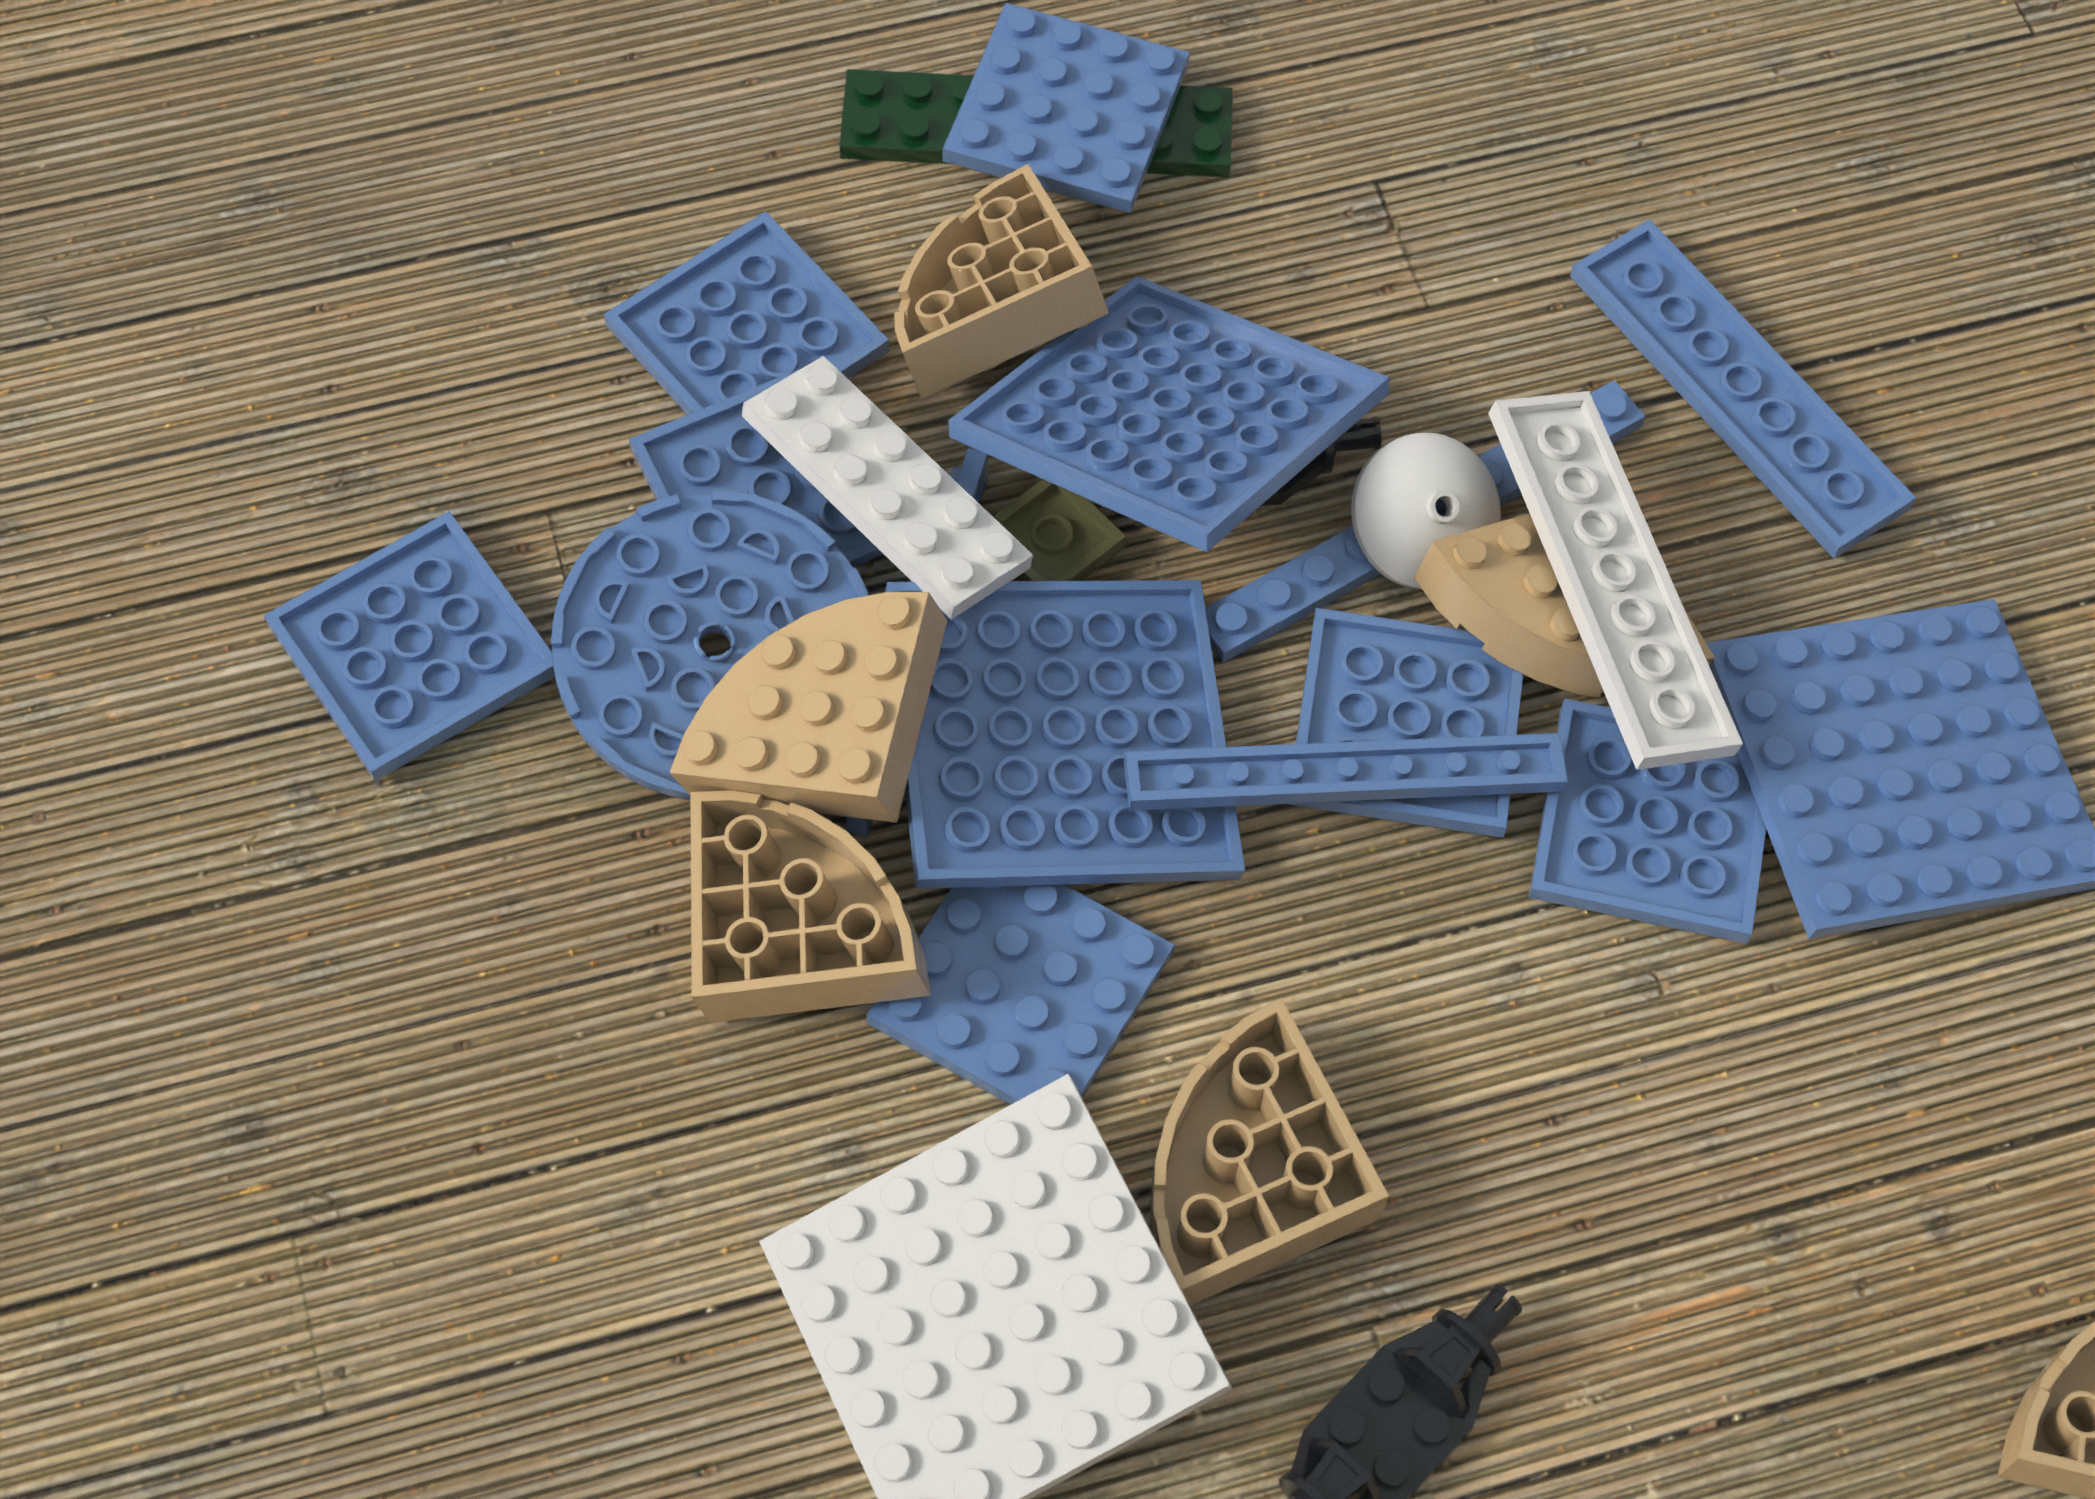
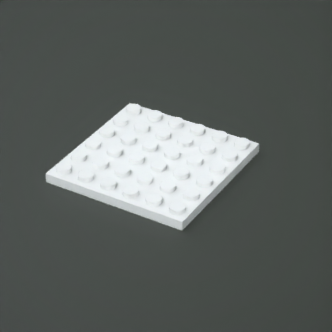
(995, 1310)

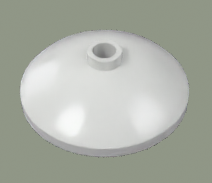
(1398, 496)

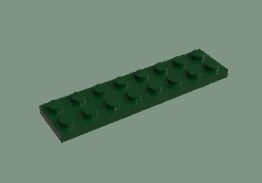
(913, 113)

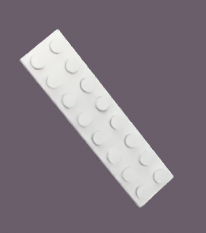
(1614, 581)

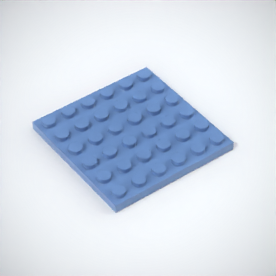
(1170, 412)
(1032, 734)
(1904, 767)

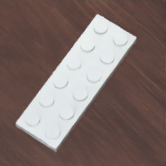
(887, 486)

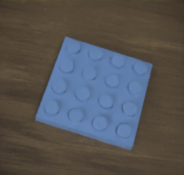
(1069, 104)
(742, 319)
(724, 452)
(412, 645)
(1407, 682)
(1649, 842)
(1025, 987)

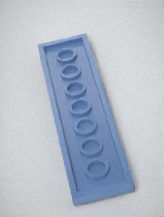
(1743, 388)

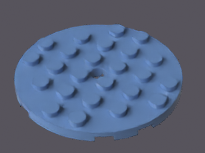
(652, 592)

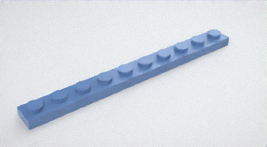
(1341, 566)

